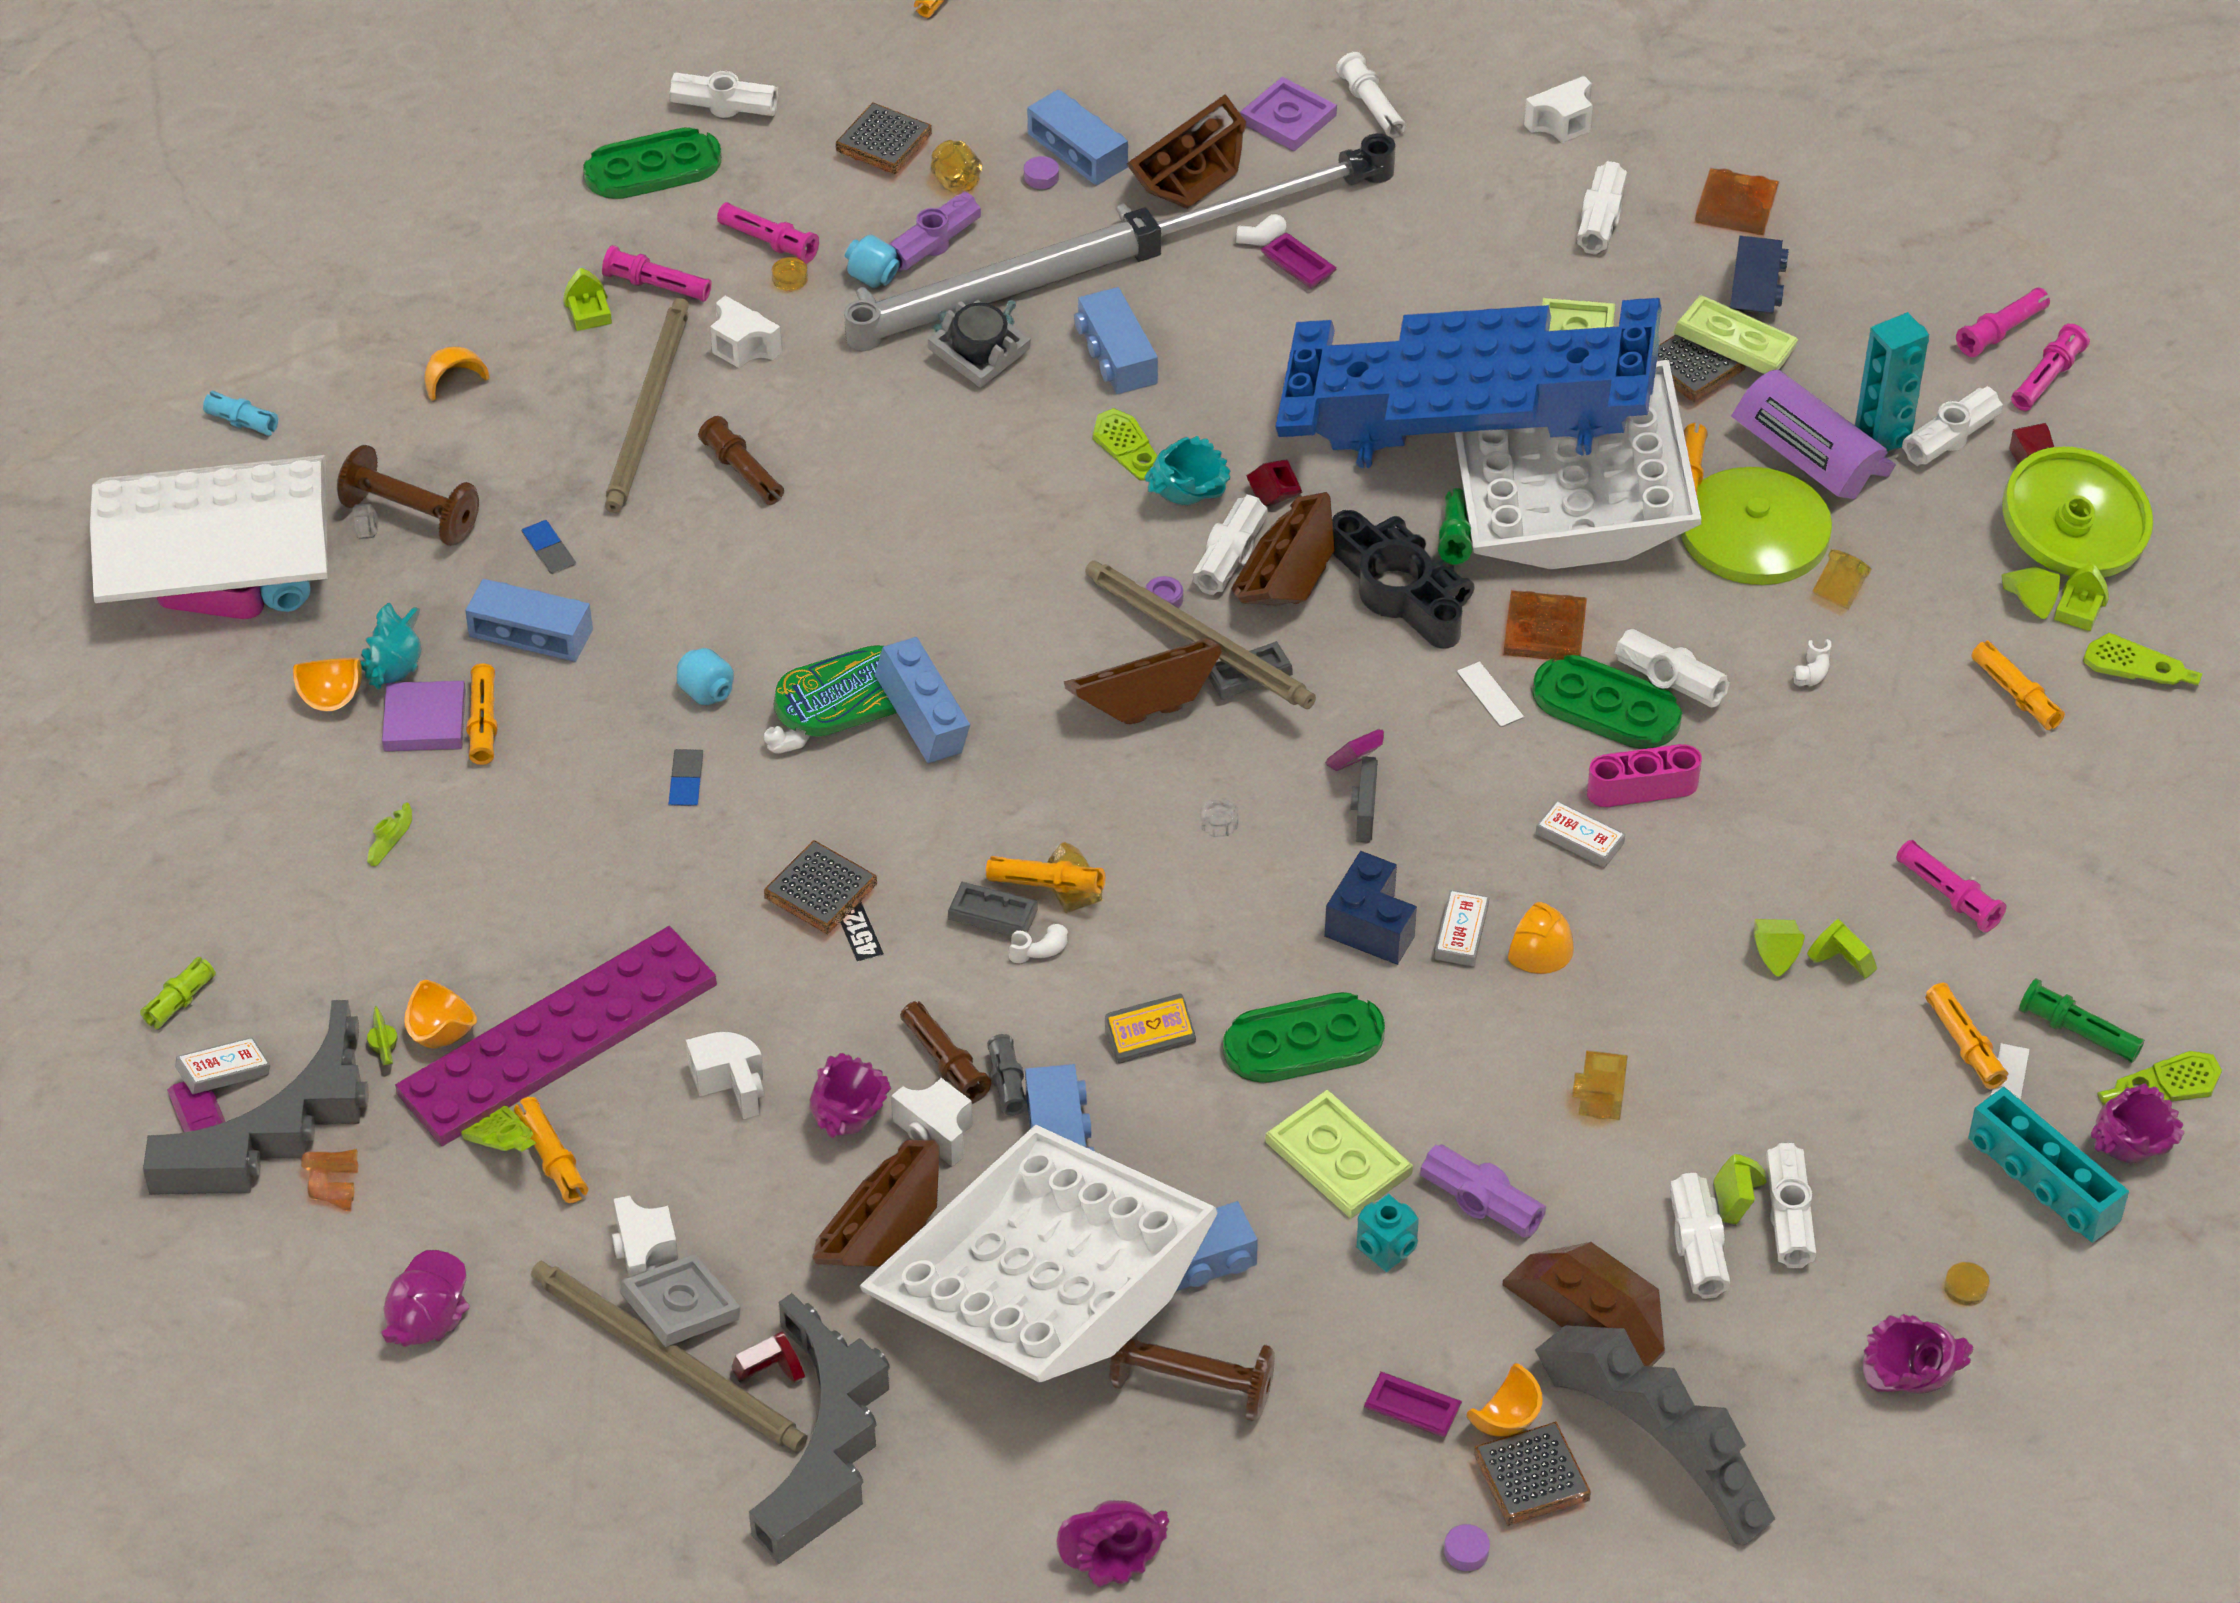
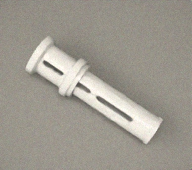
(1364, 85)

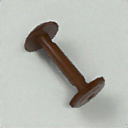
(360, 476)
(1198, 1368)

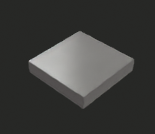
(680, 1300)

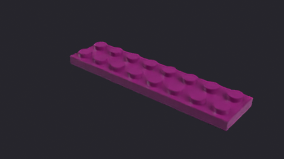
(556, 1035)

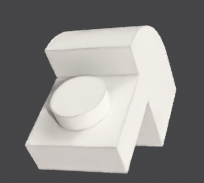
(727, 1062)

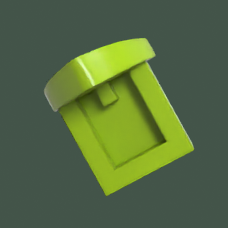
(587, 300)
(2035, 588)
(2082, 598)
(1842, 941)
(1778, 943)
(1735, 1186)

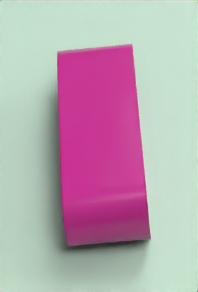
(232, 603)
(1644, 775)

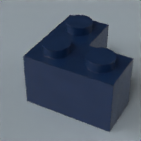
(1757, 274)
(1367, 914)

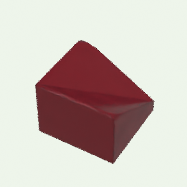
(2030, 440)
(1274, 482)

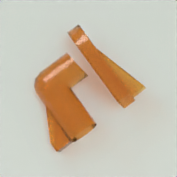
(319, 1164)

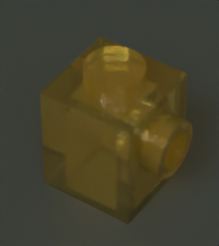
(1601, 1085)

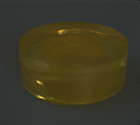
(789, 274)
(1966, 1283)

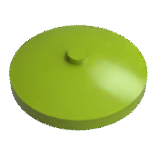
(2077, 511)
(1759, 526)

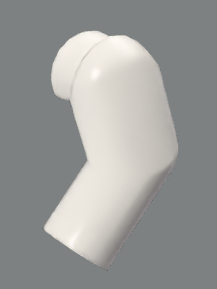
(1264, 233)
(781, 741)

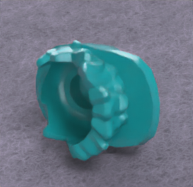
(1188, 472)
(392, 648)

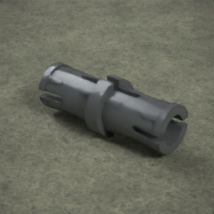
(1007, 1074)

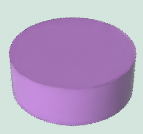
(1041, 172)
(1168, 589)
(1466, 1547)

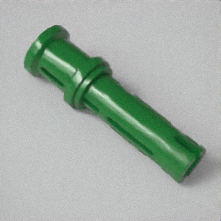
(1455, 532)
(2064, 1013)

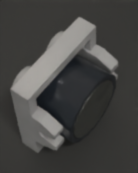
(978, 341)

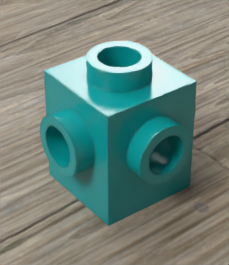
(1387, 1231)

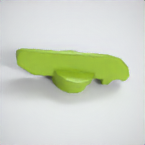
(388, 833)
(382, 1037)

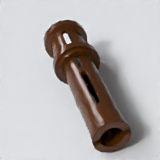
(732, 451)
(954, 1063)

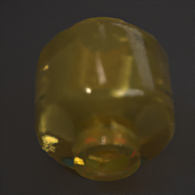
(956, 166)

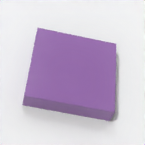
(1288, 113)
(424, 715)

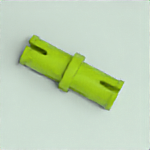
(177, 992)

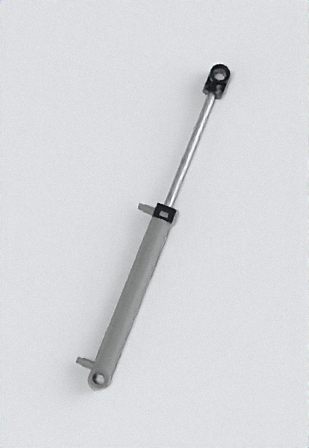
(1136, 236)

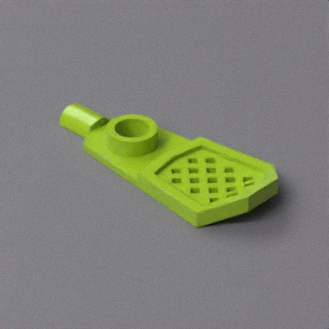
(1124, 441)
(2131, 660)
(2178, 1077)
(500, 1131)

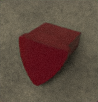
(765, 1354)

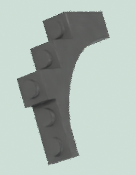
(231, 1153)
(1655, 1398)
(824, 1481)

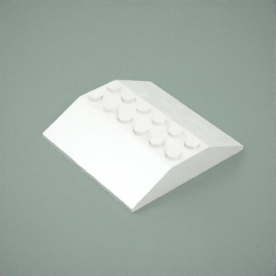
(1558, 509)
(209, 529)
(1047, 1257)

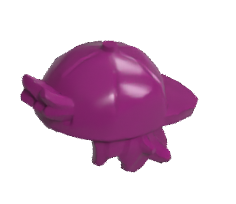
(847, 1095)
(2137, 1125)
(425, 1299)
(1912, 1355)
(1111, 1540)

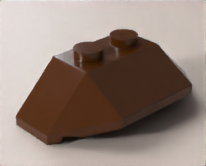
(1193, 156)
(1289, 555)
(1149, 683)
(883, 1209)
(1592, 1290)

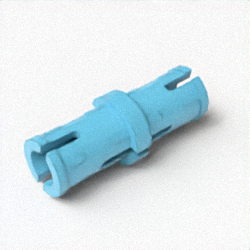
(240, 413)

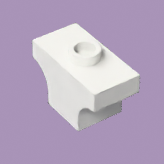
(1561, 110)
(743, 334)
(935, 1114)
(644, 1236)

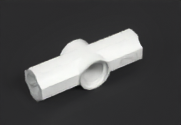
(723, 94)
(1602, 207)
(1952, 426)
(1230, 544)
(1687, 674)
(1790, 1205)
(1699, 1235)

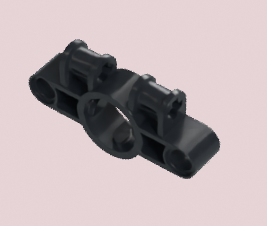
(1429, 603)

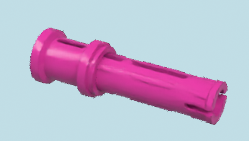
(781, 236)
(640, 271)
(1993, 327)
(2057, 356)
(1963, 895)

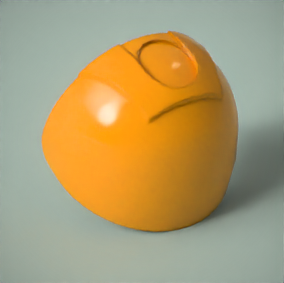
(451, 358)
(328, 682)
(1541, 941)
(437, 1015)
(1511, 1407)

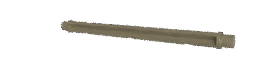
(646, 406)
(1194, 630)
(670, 1358)

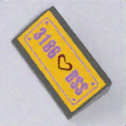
(1149, 1028)

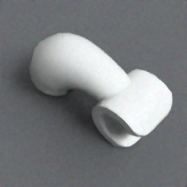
(1818, 666)
(1052, 944)

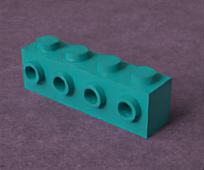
(1892, 380)
(2048, 1164)

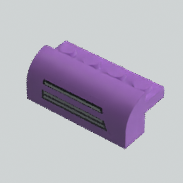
(1811, 434)

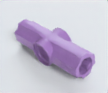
(934, 230)
(1483, 1190)

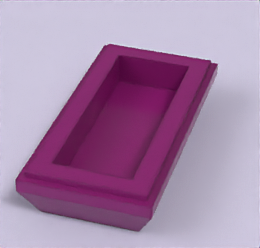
(1298, 260)
(1355, 749)
(195, 1110)
(1412, 1404)

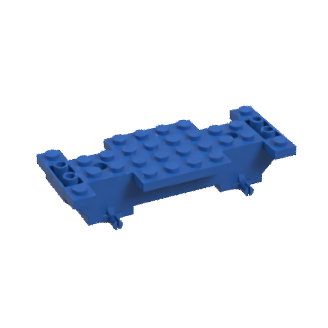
(1471, 376)

